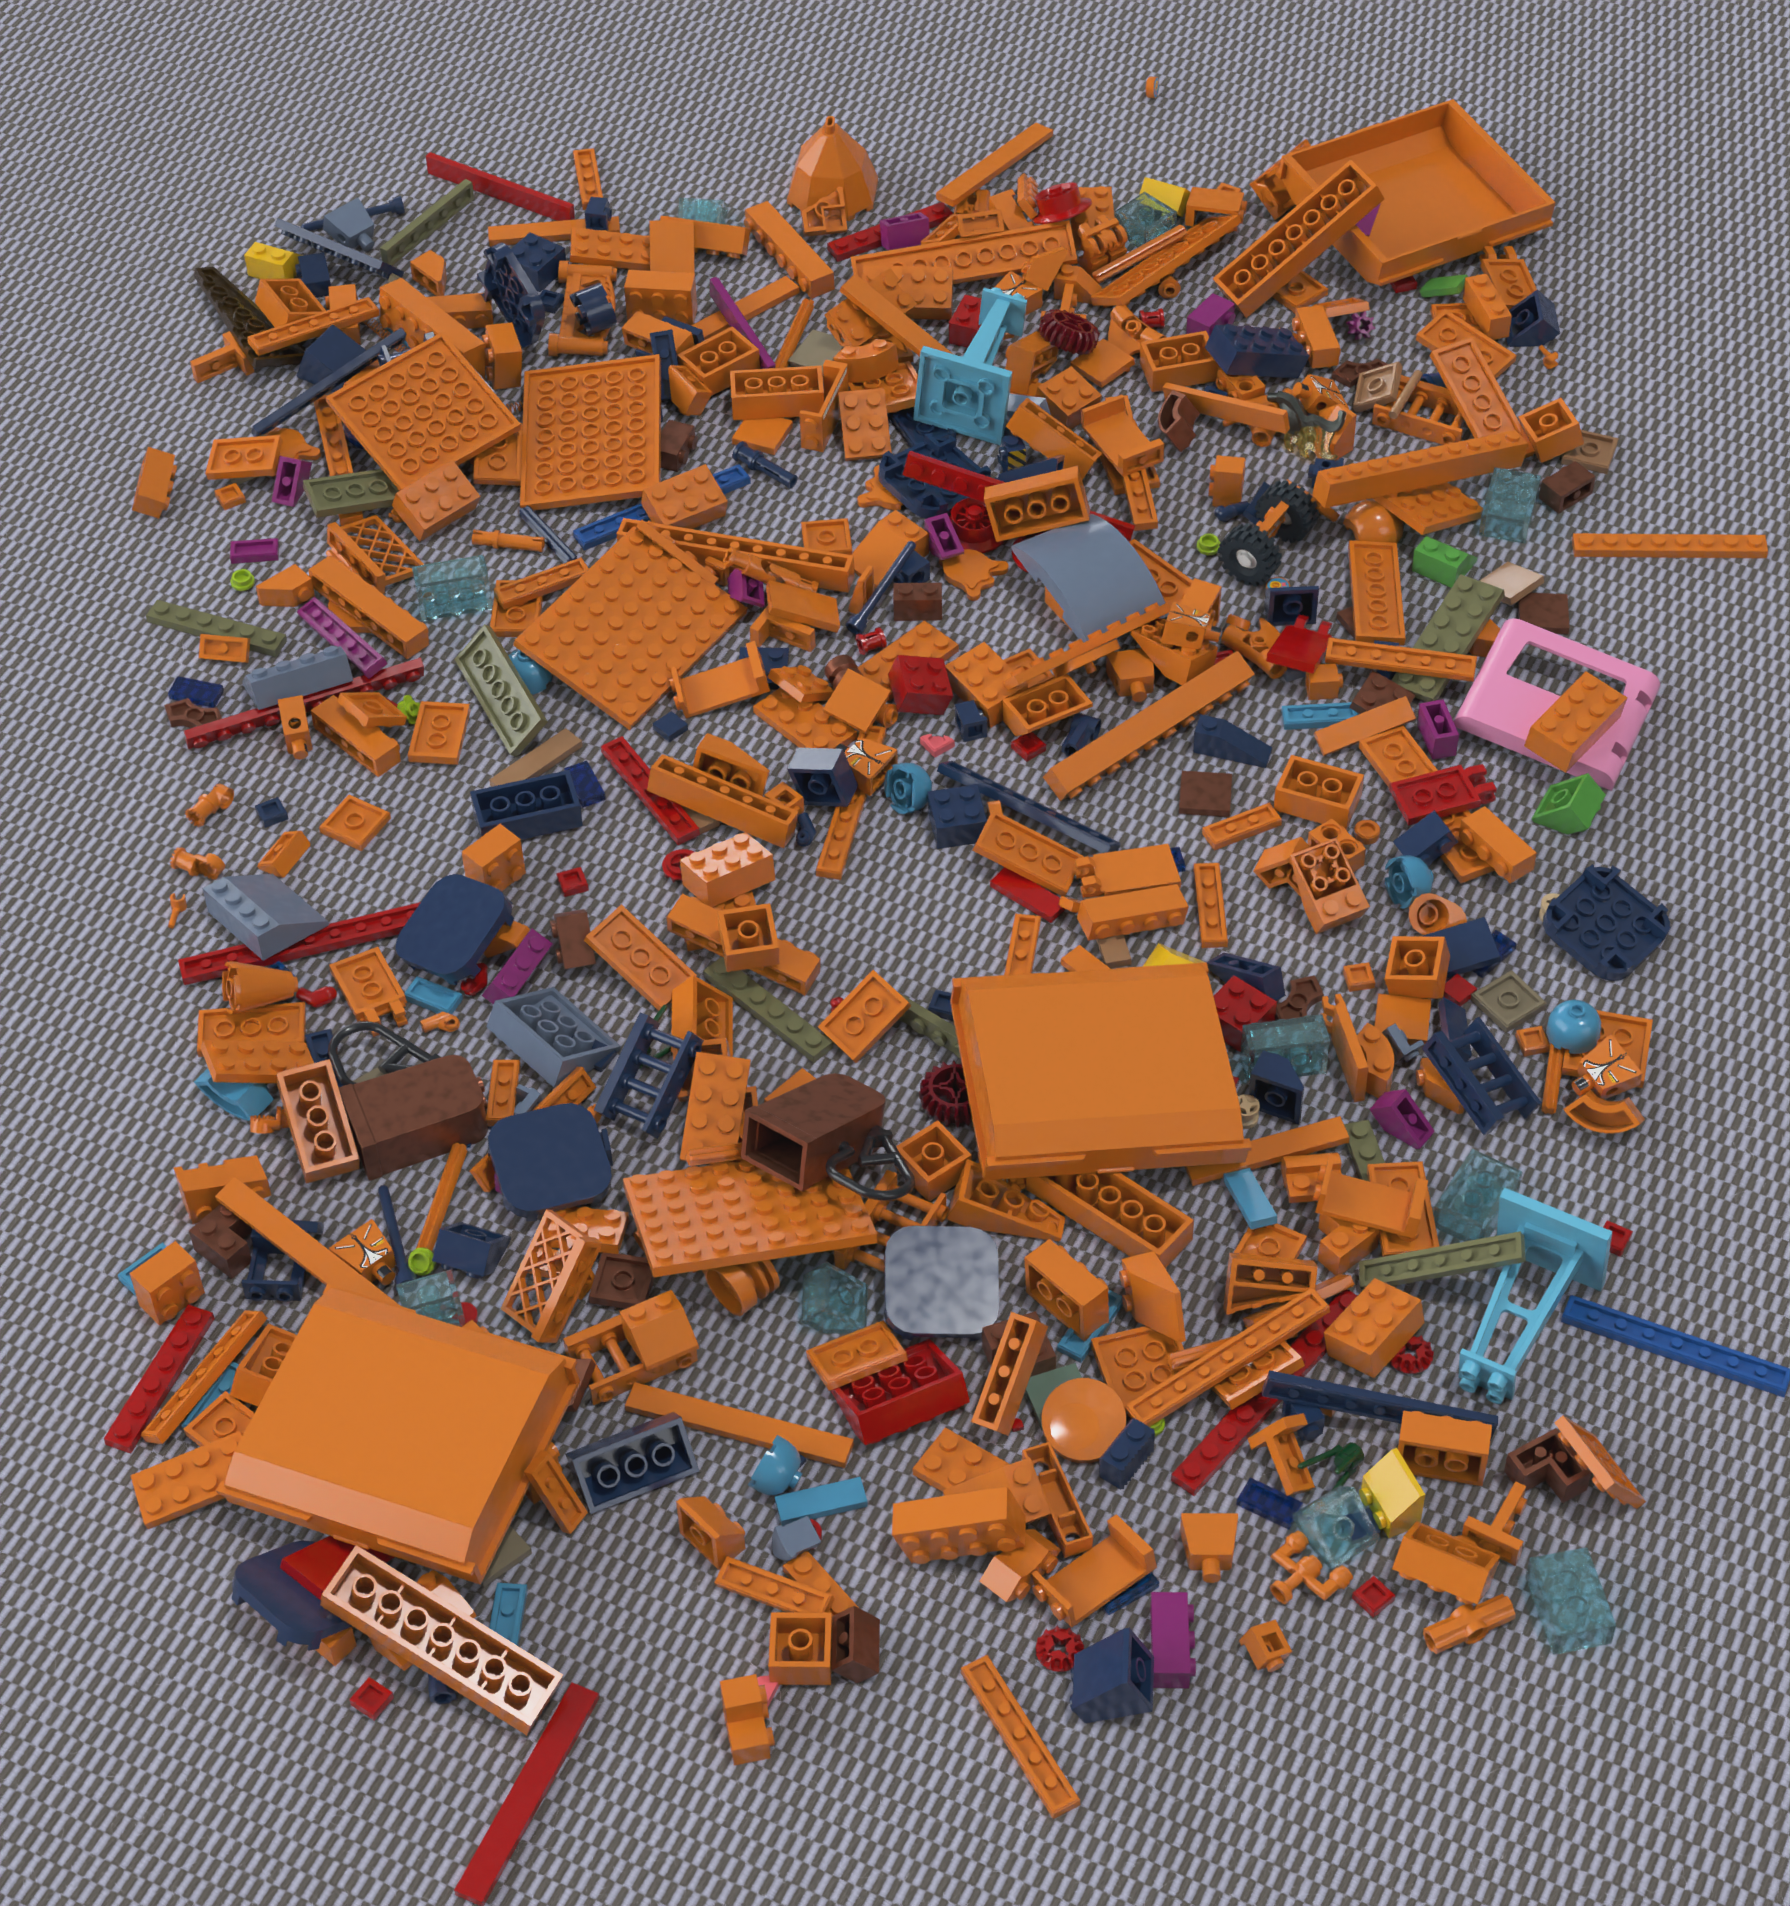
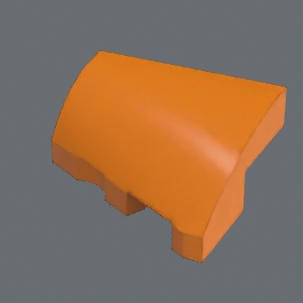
(825, 216)

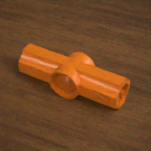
(1469, 1623)

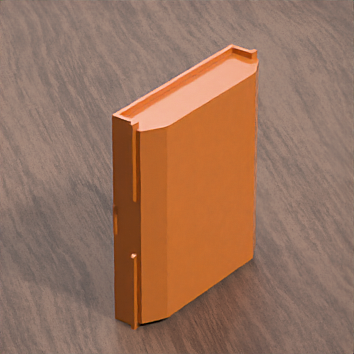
(1441, 187)
(1096, 1071)
(400, 1432)

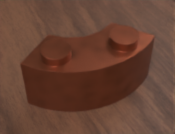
(1177, 420)

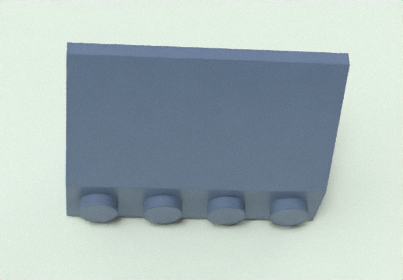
(298, 677)
(262, 912)
(540, 1032)

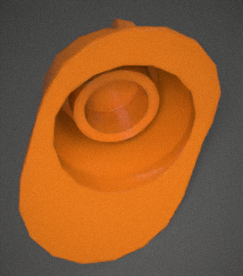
(1434, 913)

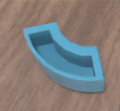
(235, 1098)

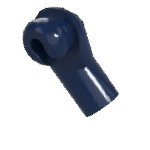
(1230, 511)
(807, 832)

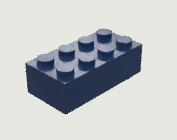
(1256, 351)
(529, 806)

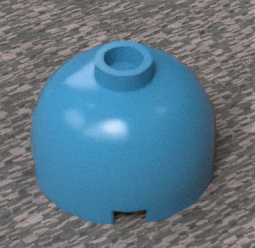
(530, 671)
(907, 787)
(1407, 879)
(1574, 1026)
(777, 1468)

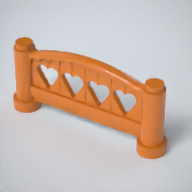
(570, 339)

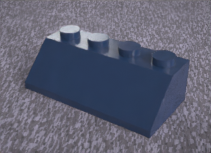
(632, 1462)

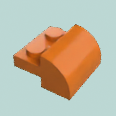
(1301, 1174)

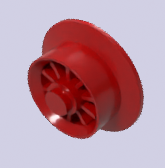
(1060, 203)
(973, 526)

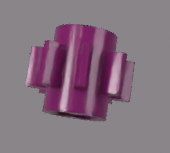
(1356, 322)

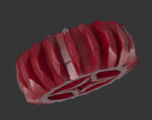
(1069, 331)
(939, 1097)

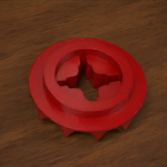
(671, 864)
(1413, 1364)
(1056, 1659)

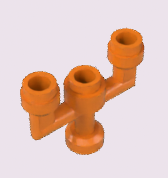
(1305, 1571)

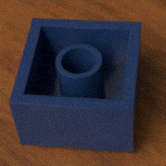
(539, 259)
(822, 776)
(956, 815)

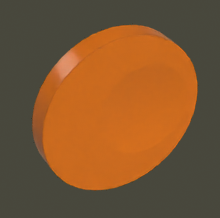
(1086, 659)
(1082, 1419)

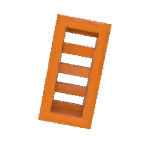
(863, 590)

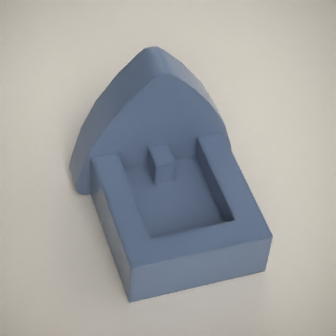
(794, 1539)

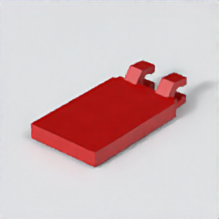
(1300, 647)
(1444, 791)
(320, 1562)

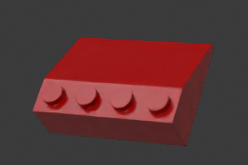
(903, 1394)

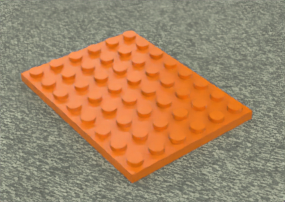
(591, 432)
(628, 627)
(740, 1217)

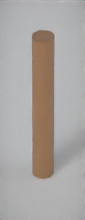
(1405, 394)

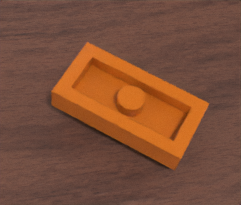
(224, 648)

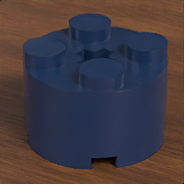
(593, 309)

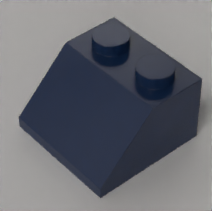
(1533, 321)
(1287, 603)
(1277, 1087)
(469, 1249)

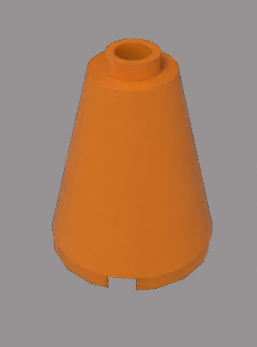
(255, 986)

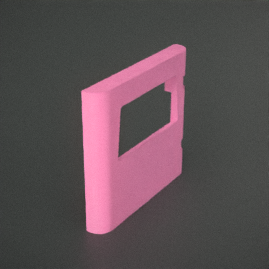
(1506, 707)

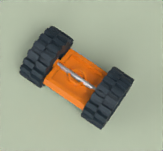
(1251, 551)

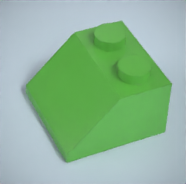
(1441, 561)
(1570, 805)

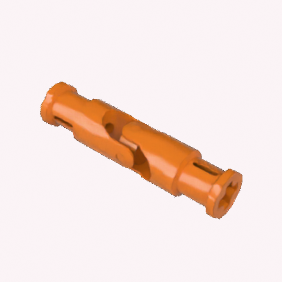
(754, 568)

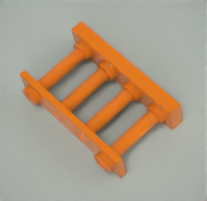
(1428, 429)
(878, 1211)
(607, 1335)

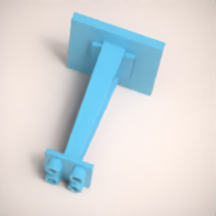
(968, 390)
(1552, 1241)

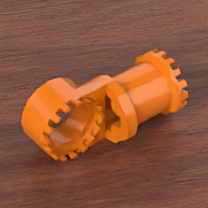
(218, 798)
(197, 864)
(268, 1123)

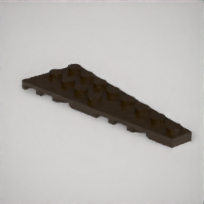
(243, 319)

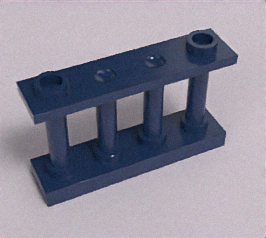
(628, 1063)
(1465, 1085)

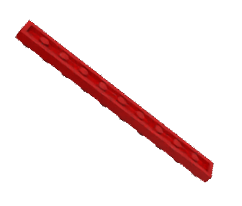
(972, 483)
(252, 719)
(332, 937)
(1246, 1418)

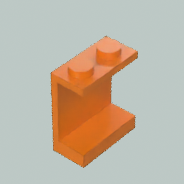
(1214, 201)

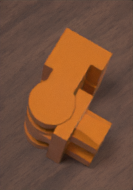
(1101, 243)

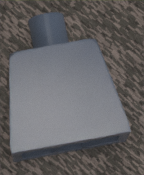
(350, 225)

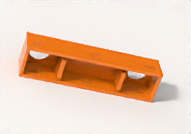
(1065, 1514)

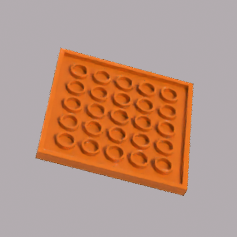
(423, 411)

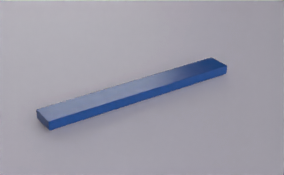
(607, 528)
(1677, 1345)

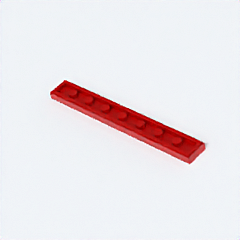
(500, 188)
(526, 1794)

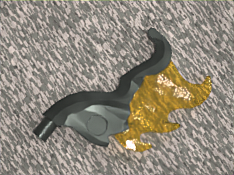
(1307, 431)

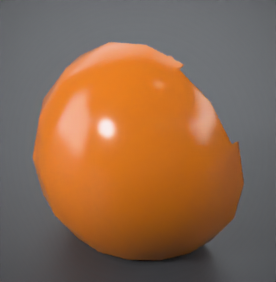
(1373, 523)

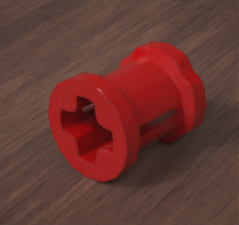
(1153, 319)
(871, 641)

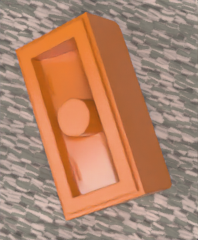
(284, 853)

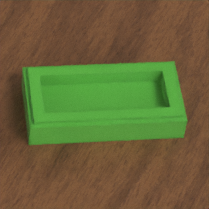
(1443, 286)

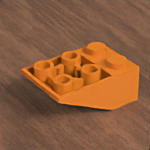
(1174, 661)
(1328, 886)

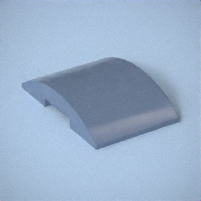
(1090, 574)

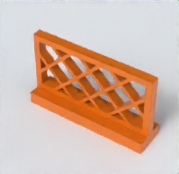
(361, 559)
(564, 1287)

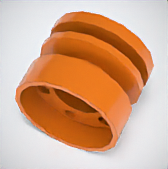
(742, 1284)

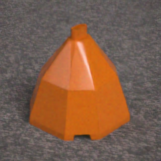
(829, 162)

